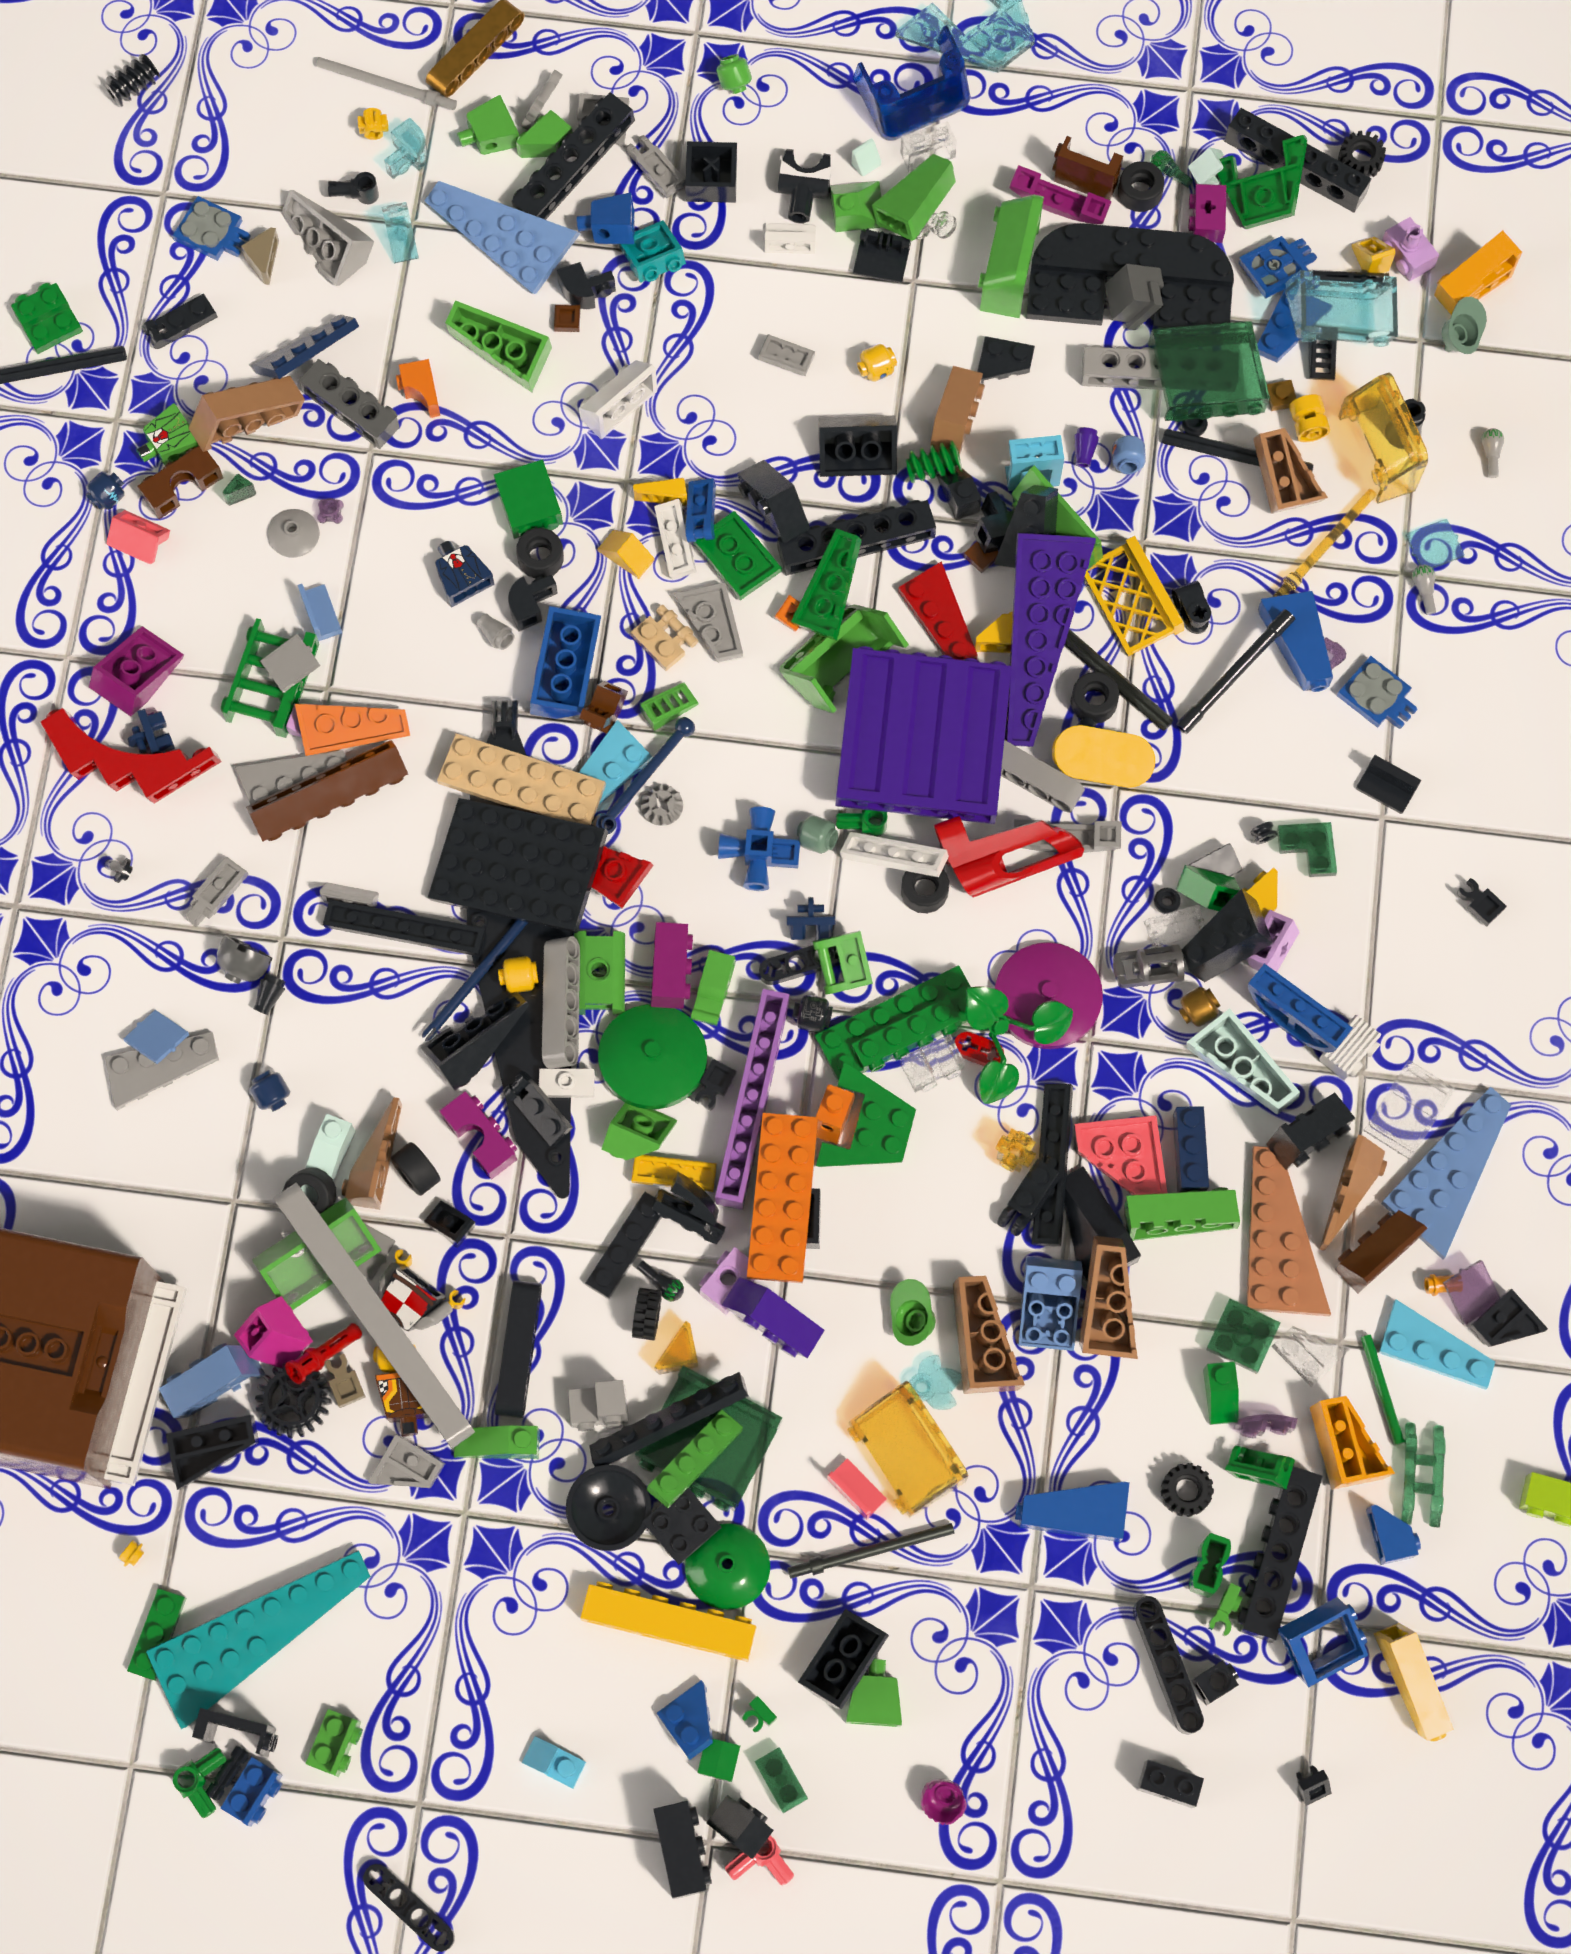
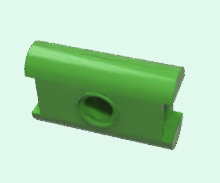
(603, 953)

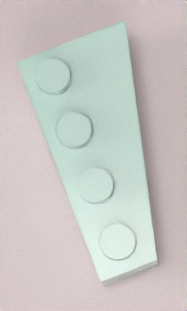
(1241, 1059)

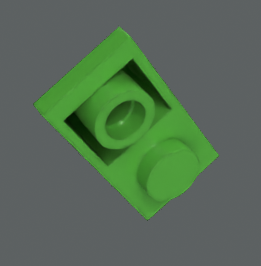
(543, 137)

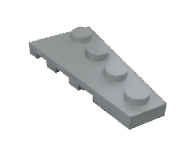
(135, 1075)

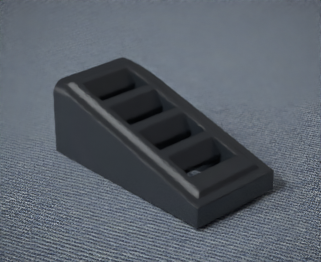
(1331, 346)

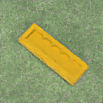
(662, 1171)

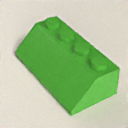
(1068, 520)

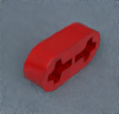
(978, 1042)

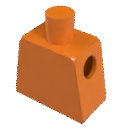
(834, 1113)

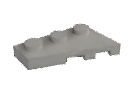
(713, 619)

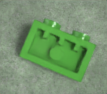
(334, 1743)

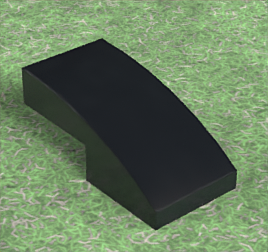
(702, 1204)

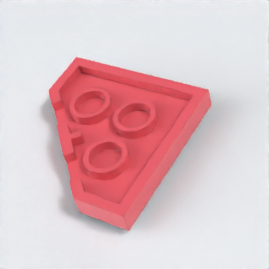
(1125, 1152)

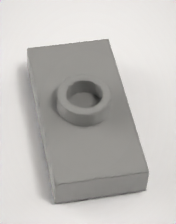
(786, 355)

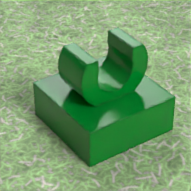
(761, 1712)

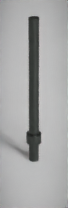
(817, 1565)

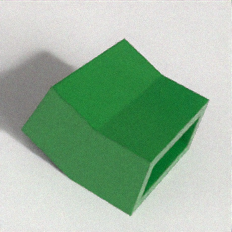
(719, 1760)

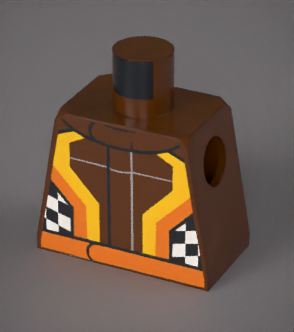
(399, 1403)

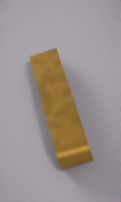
(475, 48)

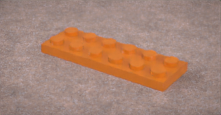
(782, 1198)

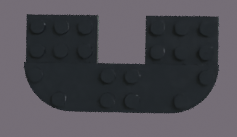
(1076, 258)

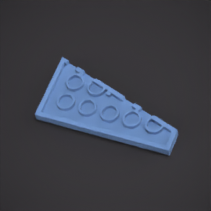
(514, 239)
(1446, 1178)

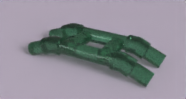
(1412, 1487)

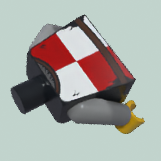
(411, 1298)

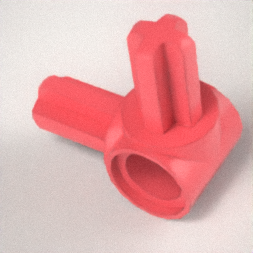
(770, 1859)

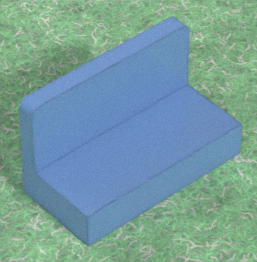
(320, 612)

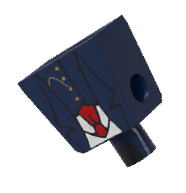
(461, 573)

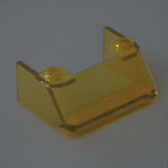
(1390, 436)

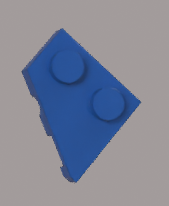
(688, 1720)

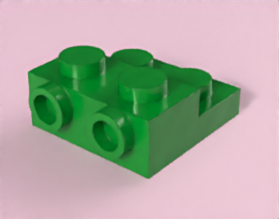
(46, 317)

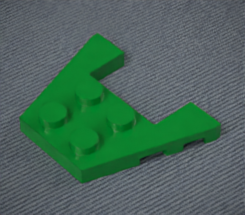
(1269, 194)
(880, 1129)

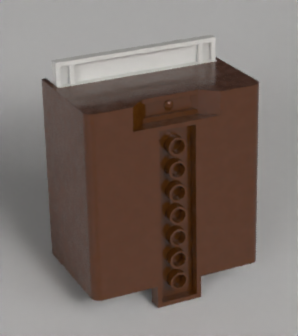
(80, 1357)

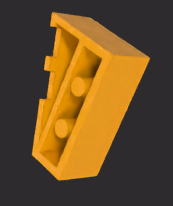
(1480, 272)
(1345, 1445)

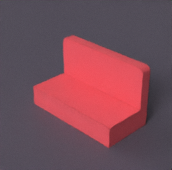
(136, 536)
(856, 1488)

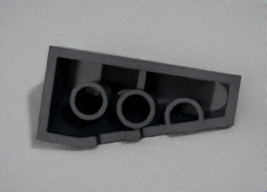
(1090, 1217)

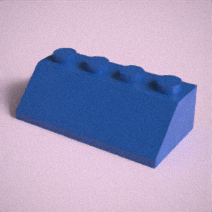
(564, 663)

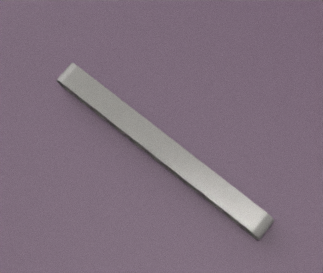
(374, 1315)

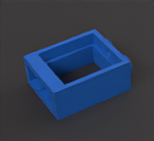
(1334, 1660)

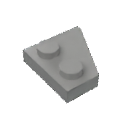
(406, 1466)

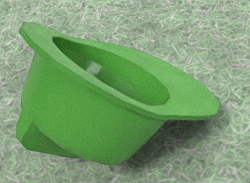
(911, 1312)

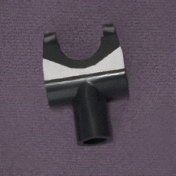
(803, 185)

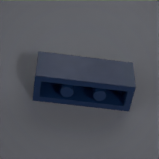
(1190, 1149)

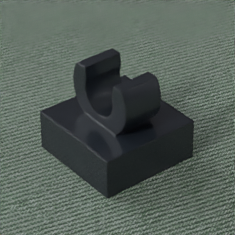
(1313, 1787)

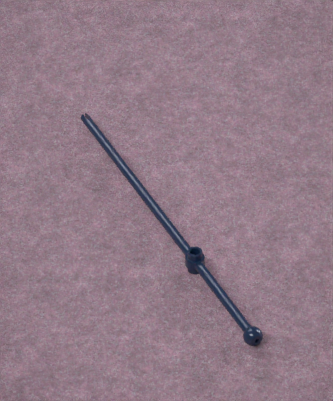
(683, 728)

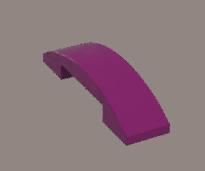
(1060, 200)

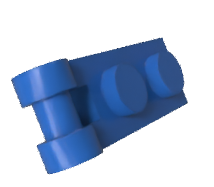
(700, 510)

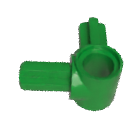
(861, 821)
(200, 1769)

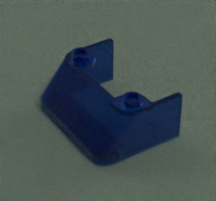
(923, 105)

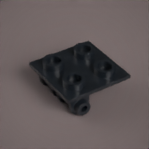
(882, 256)
(682, 1526)

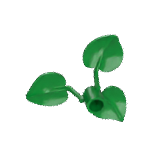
(986, 1011)

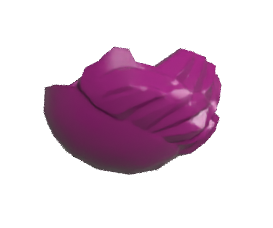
(943, 1801)

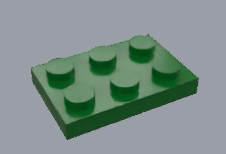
(738, 556)

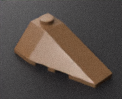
(1360, 1170)
(370, 1171)

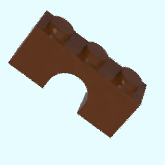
(193, 467)

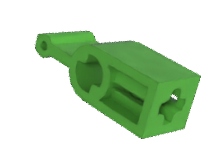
(713, 987)

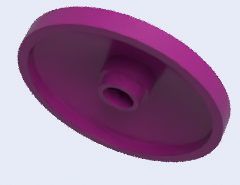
(1050, 974)

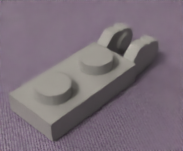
(657, 167)

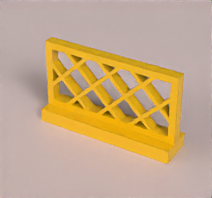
(1154, 592)

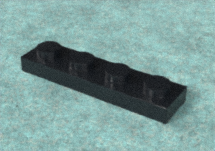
(624, 1247)

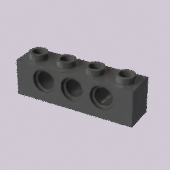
(375, 430)

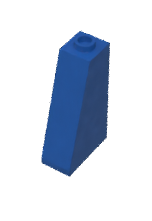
(1302, 641)
(1081, 1512)

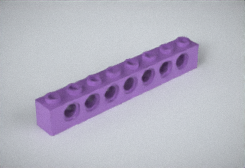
(752, 1099)

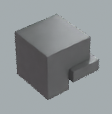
(1134, 294)

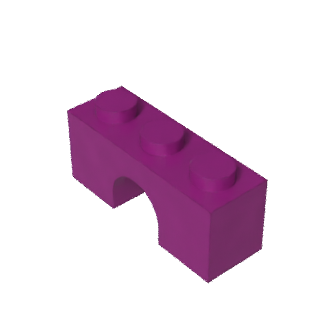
(465, 1115)

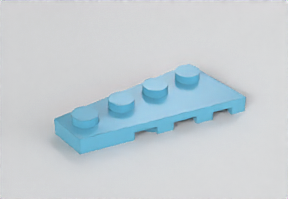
(1430, 1347)

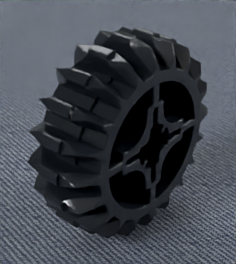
(306, 1419)

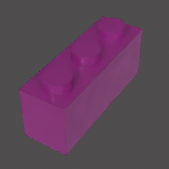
(671, 965)

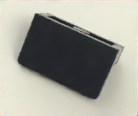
(1388, 784)

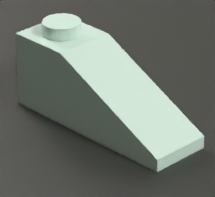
(329, 1149)

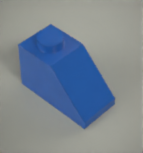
(1392, 1536)

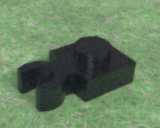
(1484, 905)
(717, 1081)

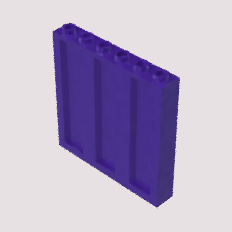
(923, 735)

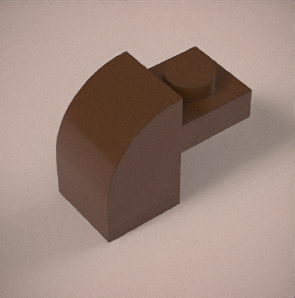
(604, 707)

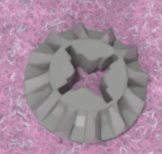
(659, 816)

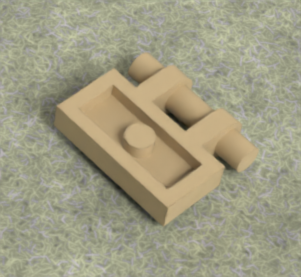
(658, 643)

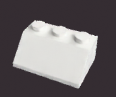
(619, 397)

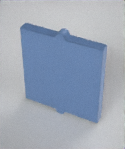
(156, 1037)

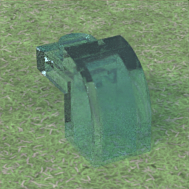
(411, 149)

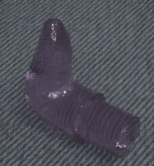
(1338, 652)

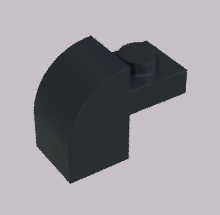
(583, 291)
(993, 527)
(524, 600)

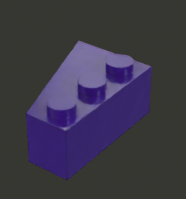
(774, 1317)

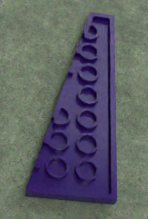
(1044, 602)

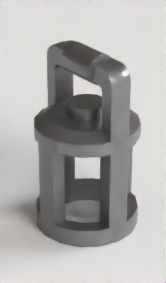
(1142, 969)

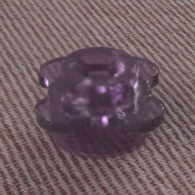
(330, 504)

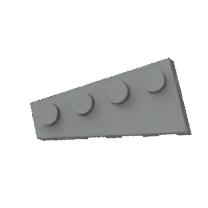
(273, 776)

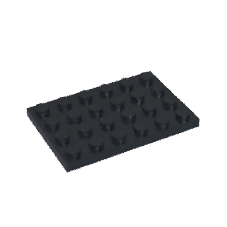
(518, 865)

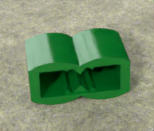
(1211, 1557)

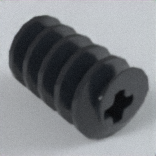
(131, 79)

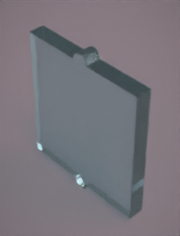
(1435, 544)

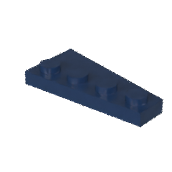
(305, 348)

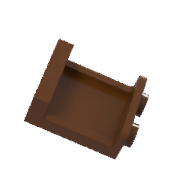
(1086, 173)

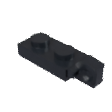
(678, 1210)

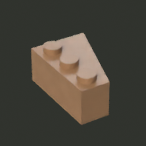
(1284, 472)

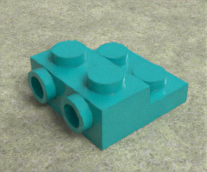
(653, 252)

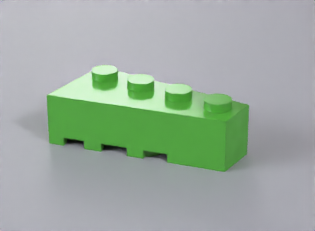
(504, 344)
(1181, 1213)

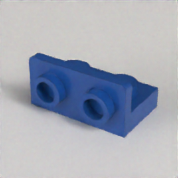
(251, 1792)

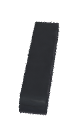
(518, 1349)
(1168, 1680)

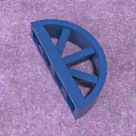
(1297, 1011)

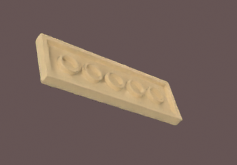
(520, 781)

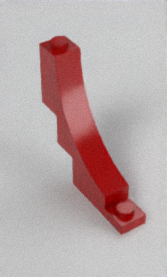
(155, 773)

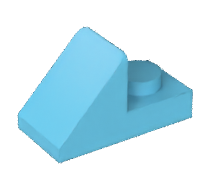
(554, 1762)

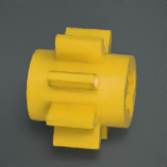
(373, 123)

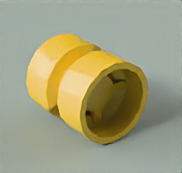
(1309, 418)

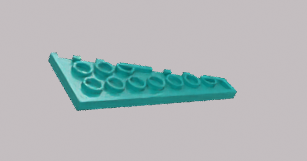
(223, 1652)

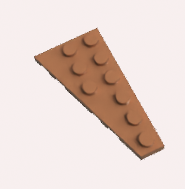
(1279, 1253)

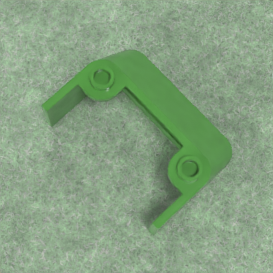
(1010, 255)
(824, 661)

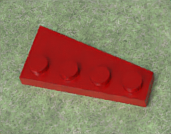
(938, 612)
(619, 875)

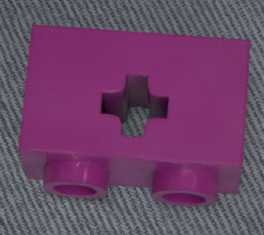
(1209, 200)

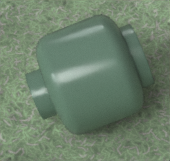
(817, 834)

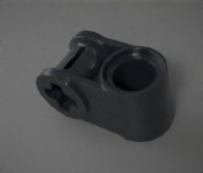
(1192, 606)

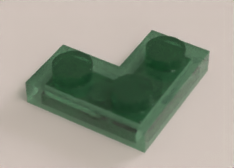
(1315, 840)

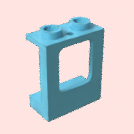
(1024, 456)

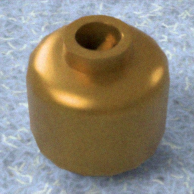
(1199, 1006)

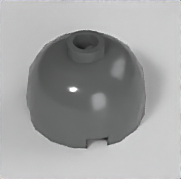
(241, 960)

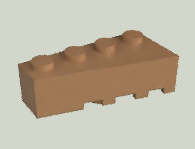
(244, 410)
(1107, 1311)
(982, 1340)

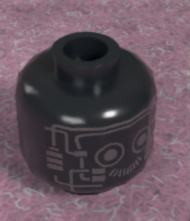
(812, 1013)

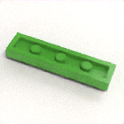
(694, 1458)

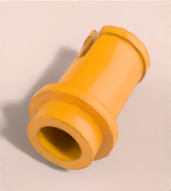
(1434, 1284)

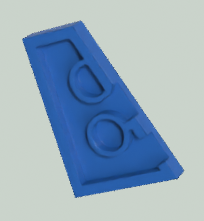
(1278, 334)

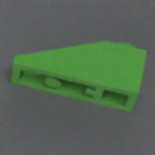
(501, 1443)

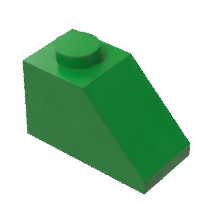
(1222, 1392)

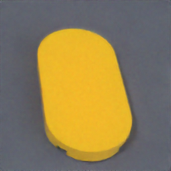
(1103, 756)

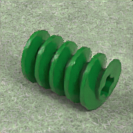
(933, 461)

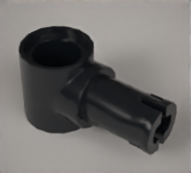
(355, 188)

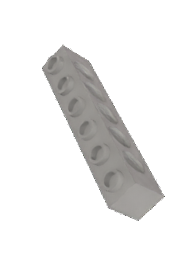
(1121, 375)

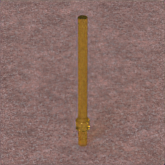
(1294, 578)

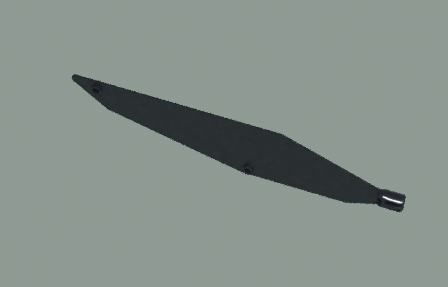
(523, 1044)

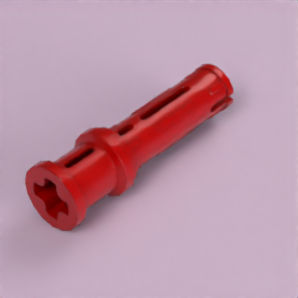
(314, 1358)

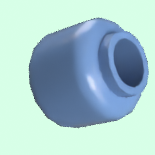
(1128, 454)

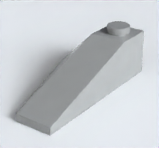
(330, 239)

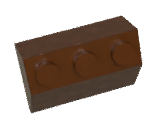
(1379, 1249)

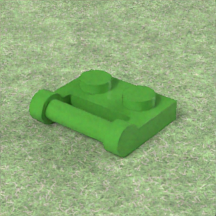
(851, 959)

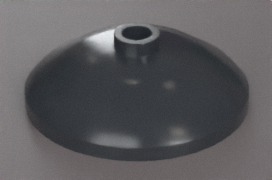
(612, 1487)

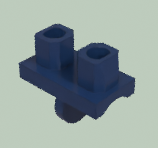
(151, 723)
(798, 924)

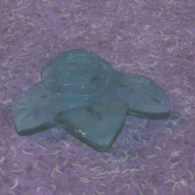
(938, 1382)

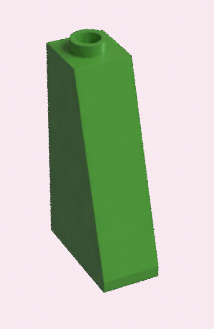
(915, 198)

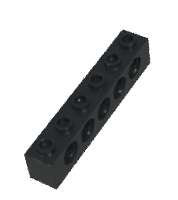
(587, 154)
(1319, 172)
(897, 535)
(1253, 1623)

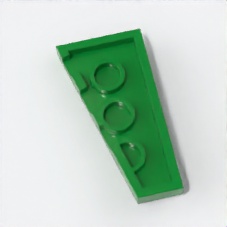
(828, 590)

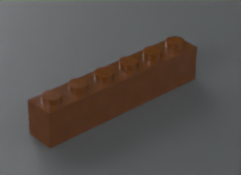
(327, 791)

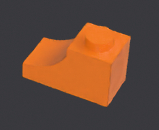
(418, 384)

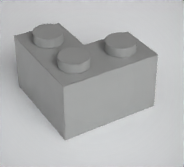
(599, 1406)

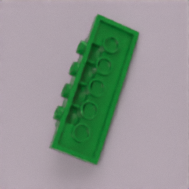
(897, 1024)

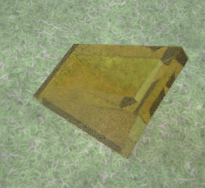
(678, 1353)

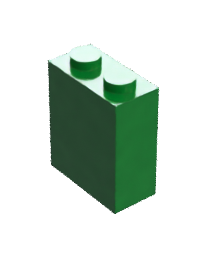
(528, 498)

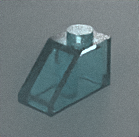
(400, 232)

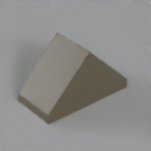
(261, 253)

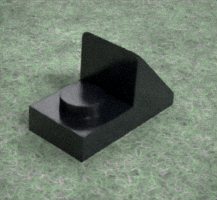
(450, 1223)

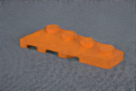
(341, 727)

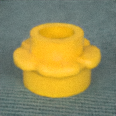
(131, 1553)

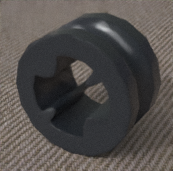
(1263, 833)

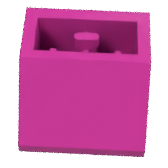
(273, 1334)

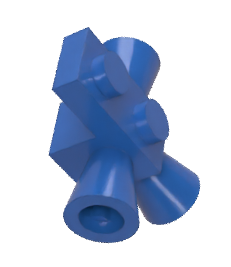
(760, 849)

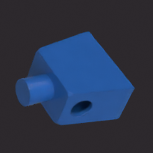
(610, 220)

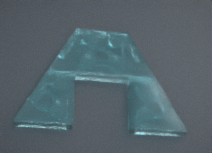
(988, 45)

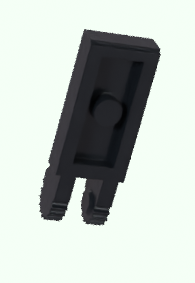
(1029, 1196)

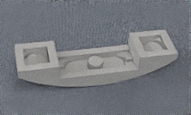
(1094, 838)

